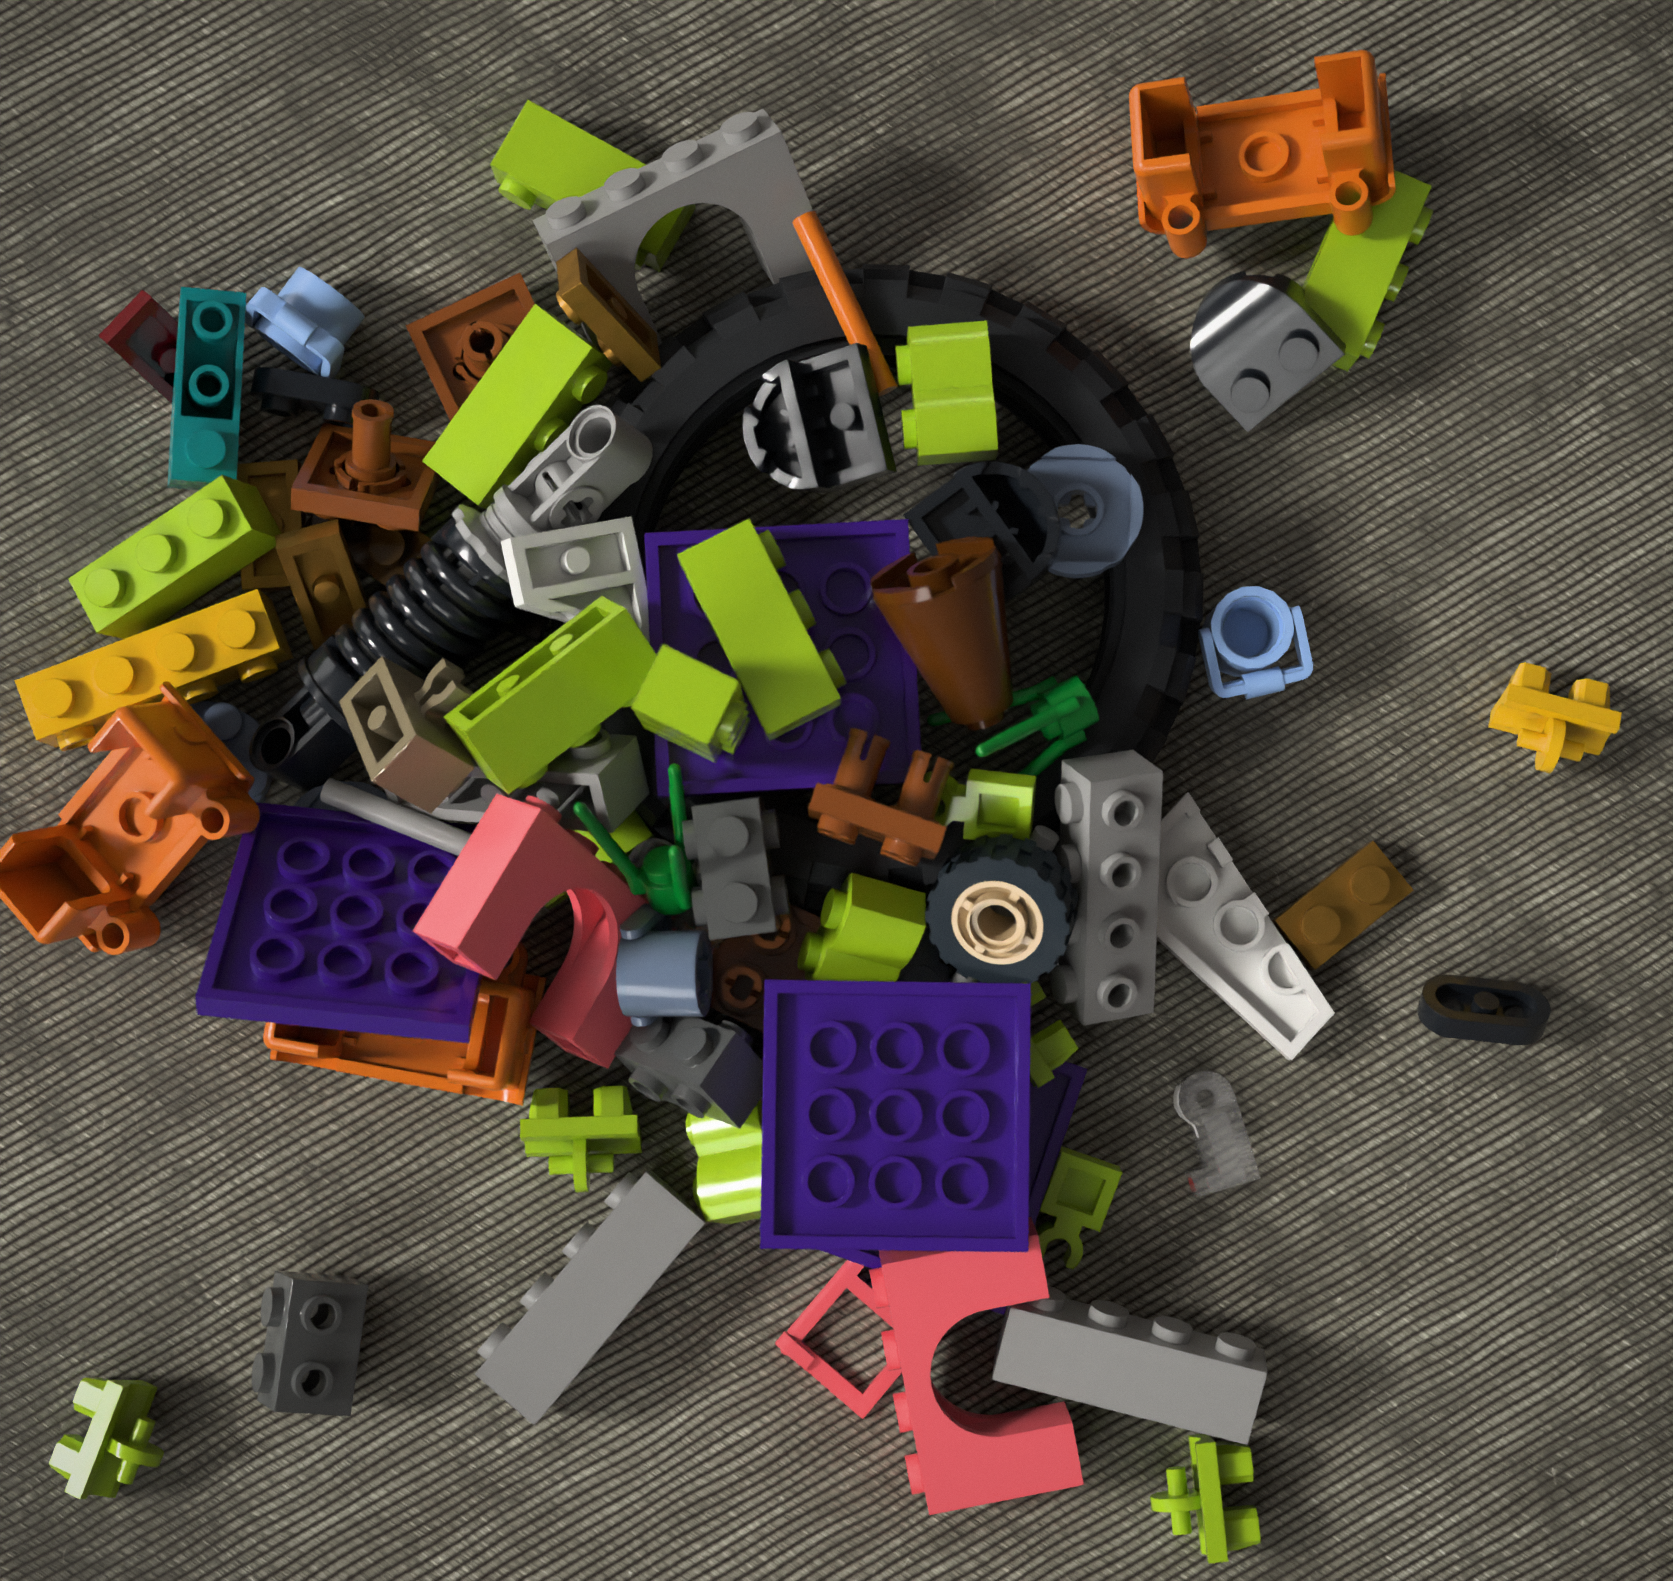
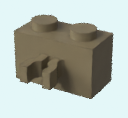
(404, 730)

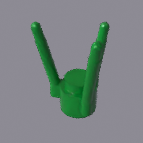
(1060, 712)
(665, 871)

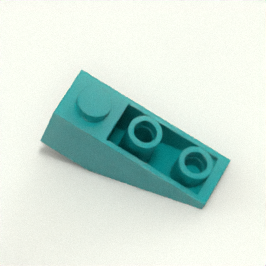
(206, 387)

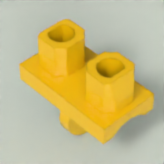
(1554, 723)

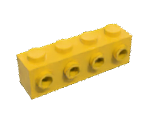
(192, 653)

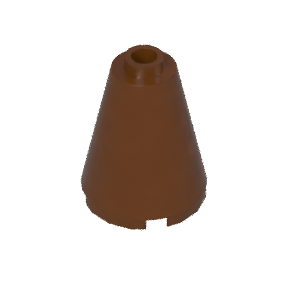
(953, 626)

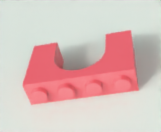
(497, 888)
(963, 1454)

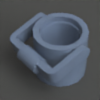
(662, 969)

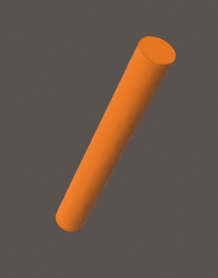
(842, 296)

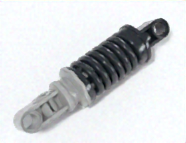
(451, 595)

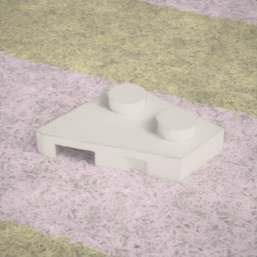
(573, 566)

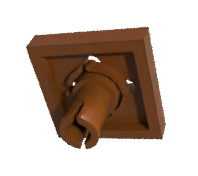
(469, 335)
(367, 472)

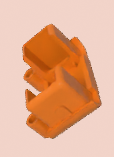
(1263, 154)
(128, 829)
(489, 1066)

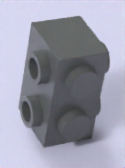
(736, 867)
(695, 1066)
(310, 1343)

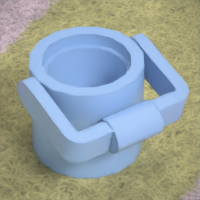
(305, 322)
(1247, 637)

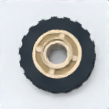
(1008, 875)

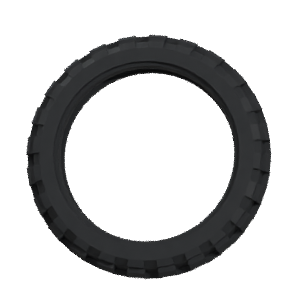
(1042, 379)

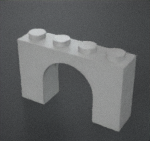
(735, 167)

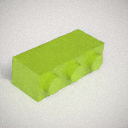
(556, 160)
(1361, 270)
(519, 406)
(176, 558)
(763, 628)
(554, 695)
(692, 705)

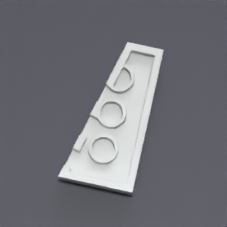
(1227, 937)

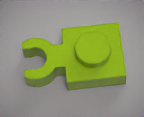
(989, 804)
(1076, 1197)

